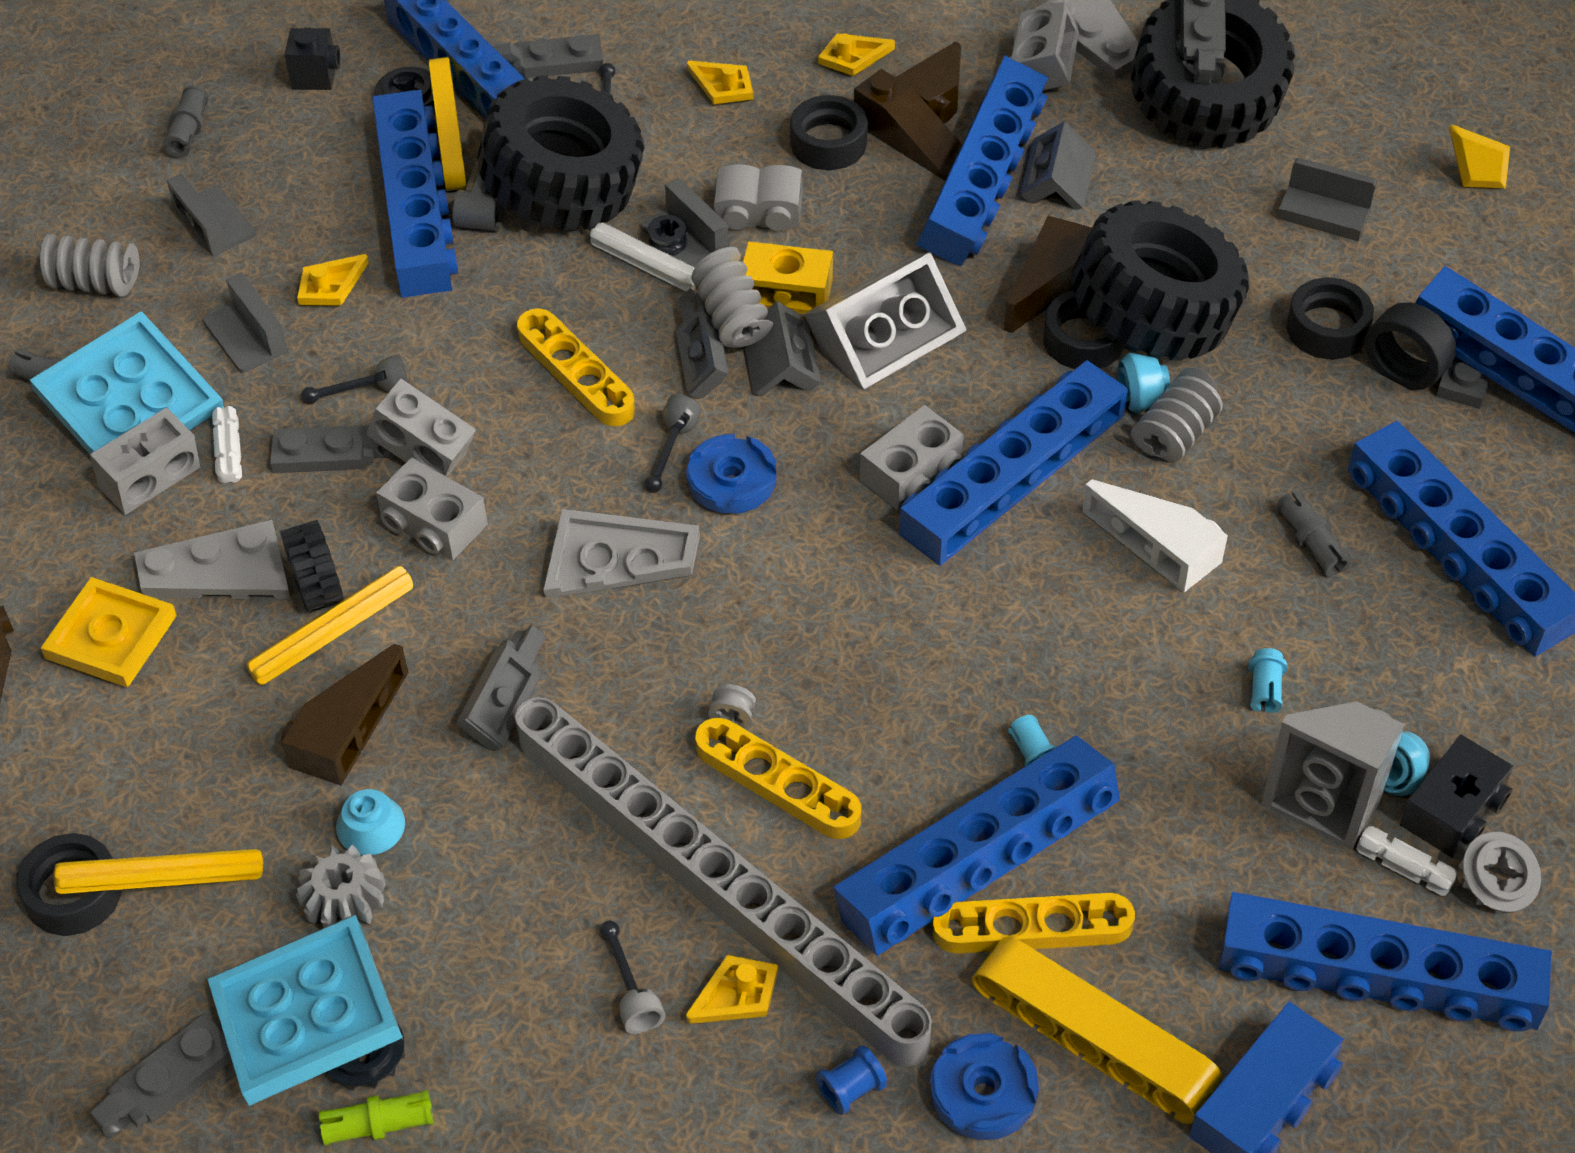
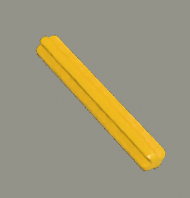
(329, 625)
(157, 871)

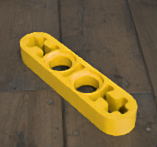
(447, 124)
(580, 364)
(783, 772)
(1032, 915)

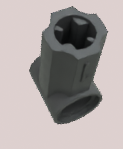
(476, 207)

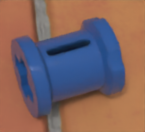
(851, 1079)

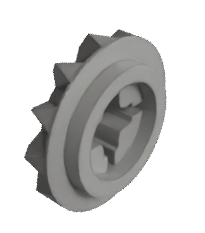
(1514, 859)

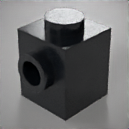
(311, 58)

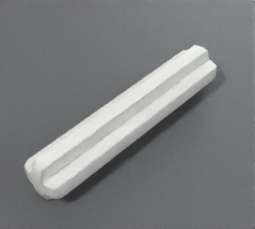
(642, 256)

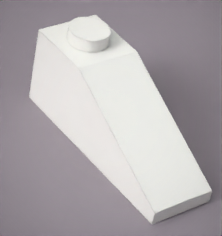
(1160, 532)

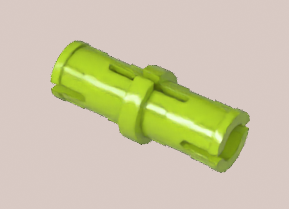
(376, 1117)

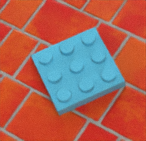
(122, 383)
(303, 1010)

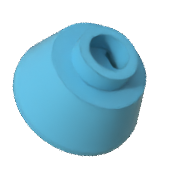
(1144, 380)
(1408, 766)
(370, 822)

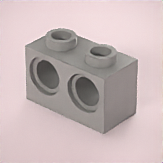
(1047, 42)
(420, 428)
(910, 456)
(145, 461)
(431, 509)

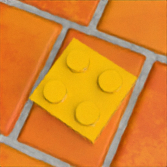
(109, 632)

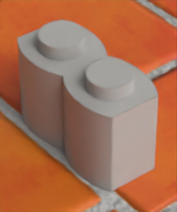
(759, 196)

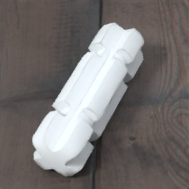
(226, 445)
(1407, 860)

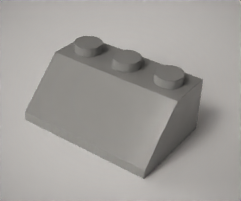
(887, 320)
(1332, 768)

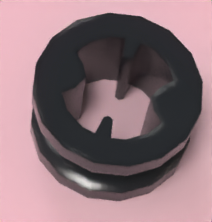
(668, 225)

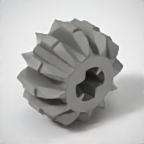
(341, 887)

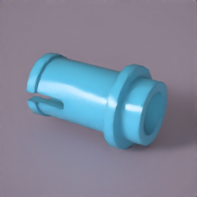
(1267, 670)
(1029, 738)

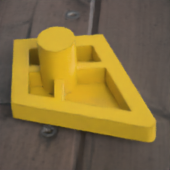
(854, 53)
(722, 81)
(1479, 159)
(330, 281)
(736, 991)

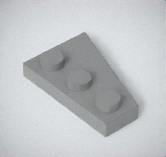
(1102, 35)
(617, 551)
(222, 563)

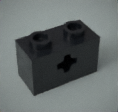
(1457, 796)

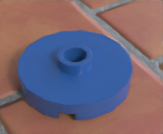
(725, 457)
(987, 1061)

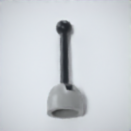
(639, 1007)

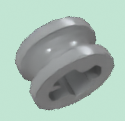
(733, 704)

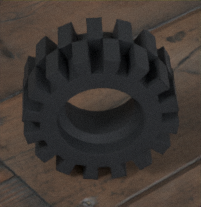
(312, 565)

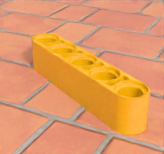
(1098, 1027)

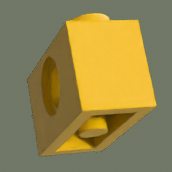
(790, 275)

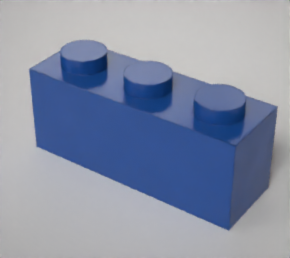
(1269, 1086)

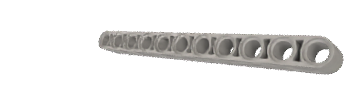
(726, 894)

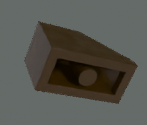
(937, 80)

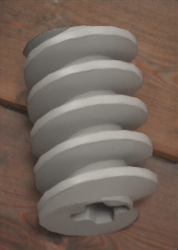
(89, 268)
(731, 298)
(1178, 416)

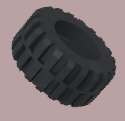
(1219, 110)
(553, 186)
(1159, 280)

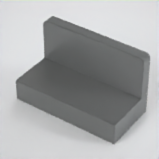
(1059, 164)
(1328, 199)
(210, 215)
(704, 227)
(246, 327)
(783, 353)

